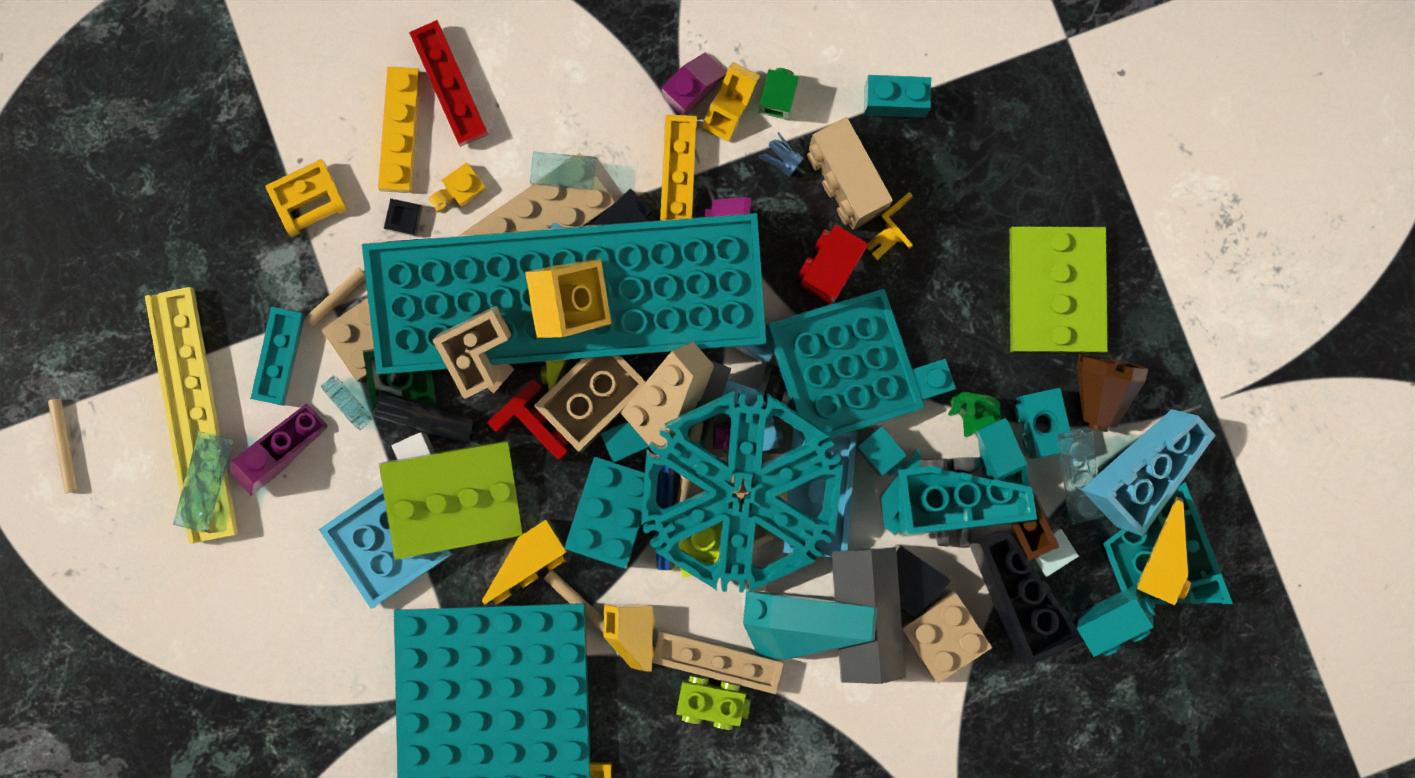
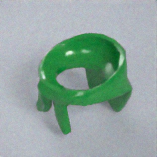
(975, 410)

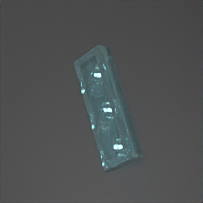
(1078, 469)
(203, 482)

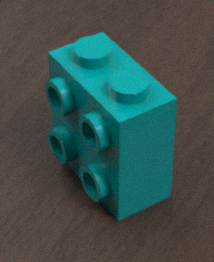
(1116, 621)

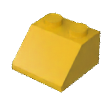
(568, 298)

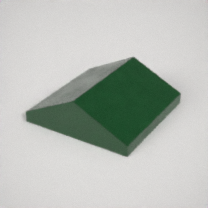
(411, 385)

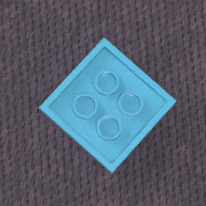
(365, 550)

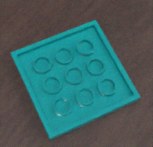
(846, 364)

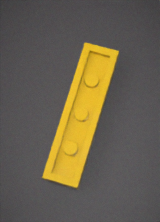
(399, 129)
(678, 167)

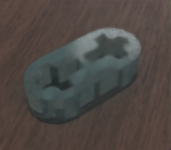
(346, 402)

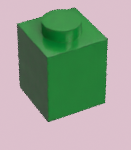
(778, 93)

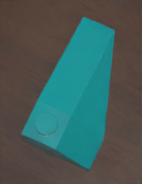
(950, 501)
(800, 626)

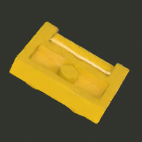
(302, 188)

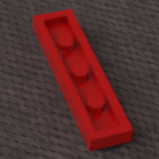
(448, 83)

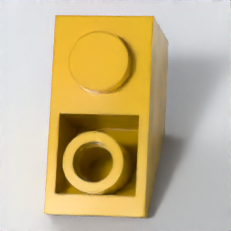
(630, 632)

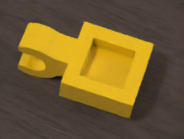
(460, 186)

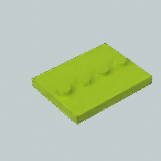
(1058, 290)
(450, 499)

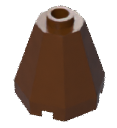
(1107, 389)

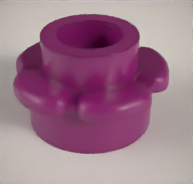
(721, 436)

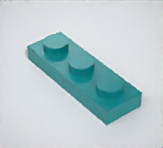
(277, 356)

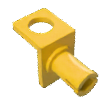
(891, 233)

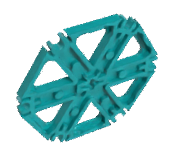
(766, 506)

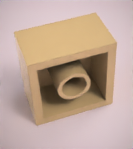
(945, 636)

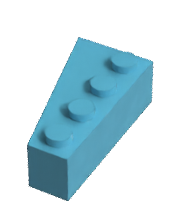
(1149, 471)

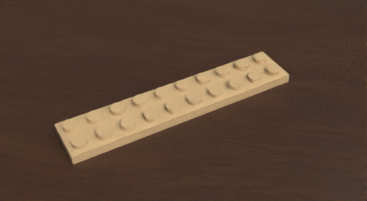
(530, 210)

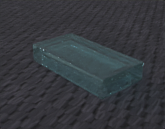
(563, 170)

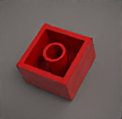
(833, 264)

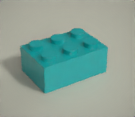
(608, 514)

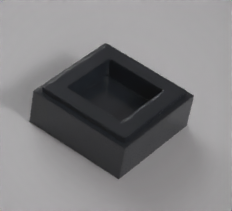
(403, 217)

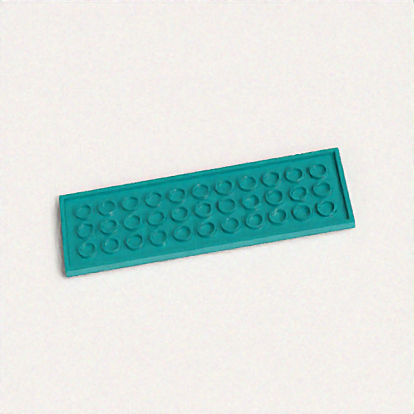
(661, 279)

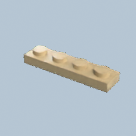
(717, 662)

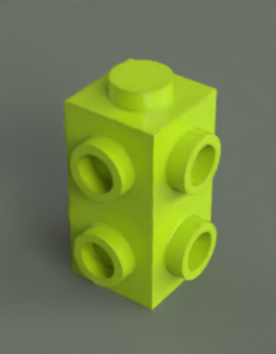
(711, 702)

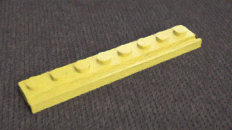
(187, 394)

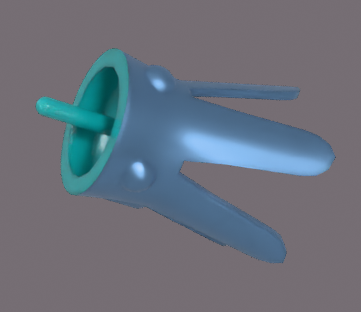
(790, 158)

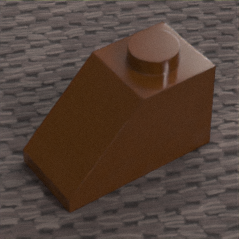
(1036, 535)

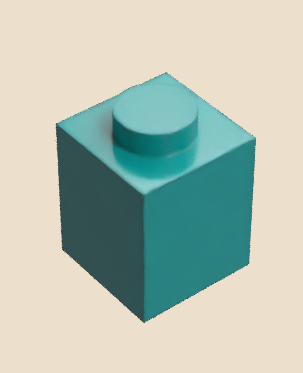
(934, 379)
(623, 442)
(881, 452)

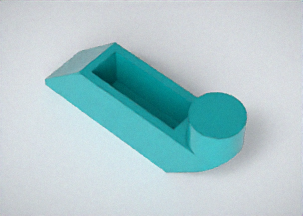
(889, 497)

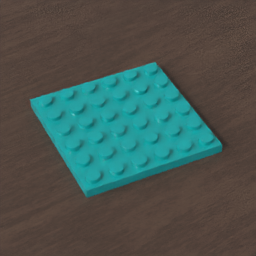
(492, 692)

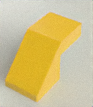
(731, 101)

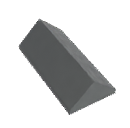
(871, 580)

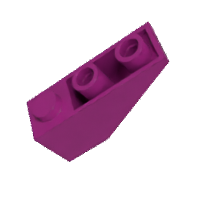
(276, 449)

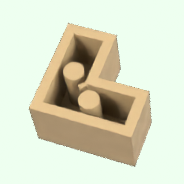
(465, 348)

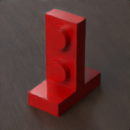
(532, 419)

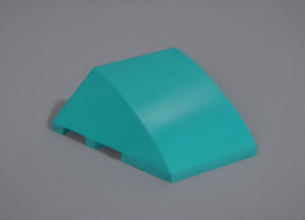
(1130, 553)

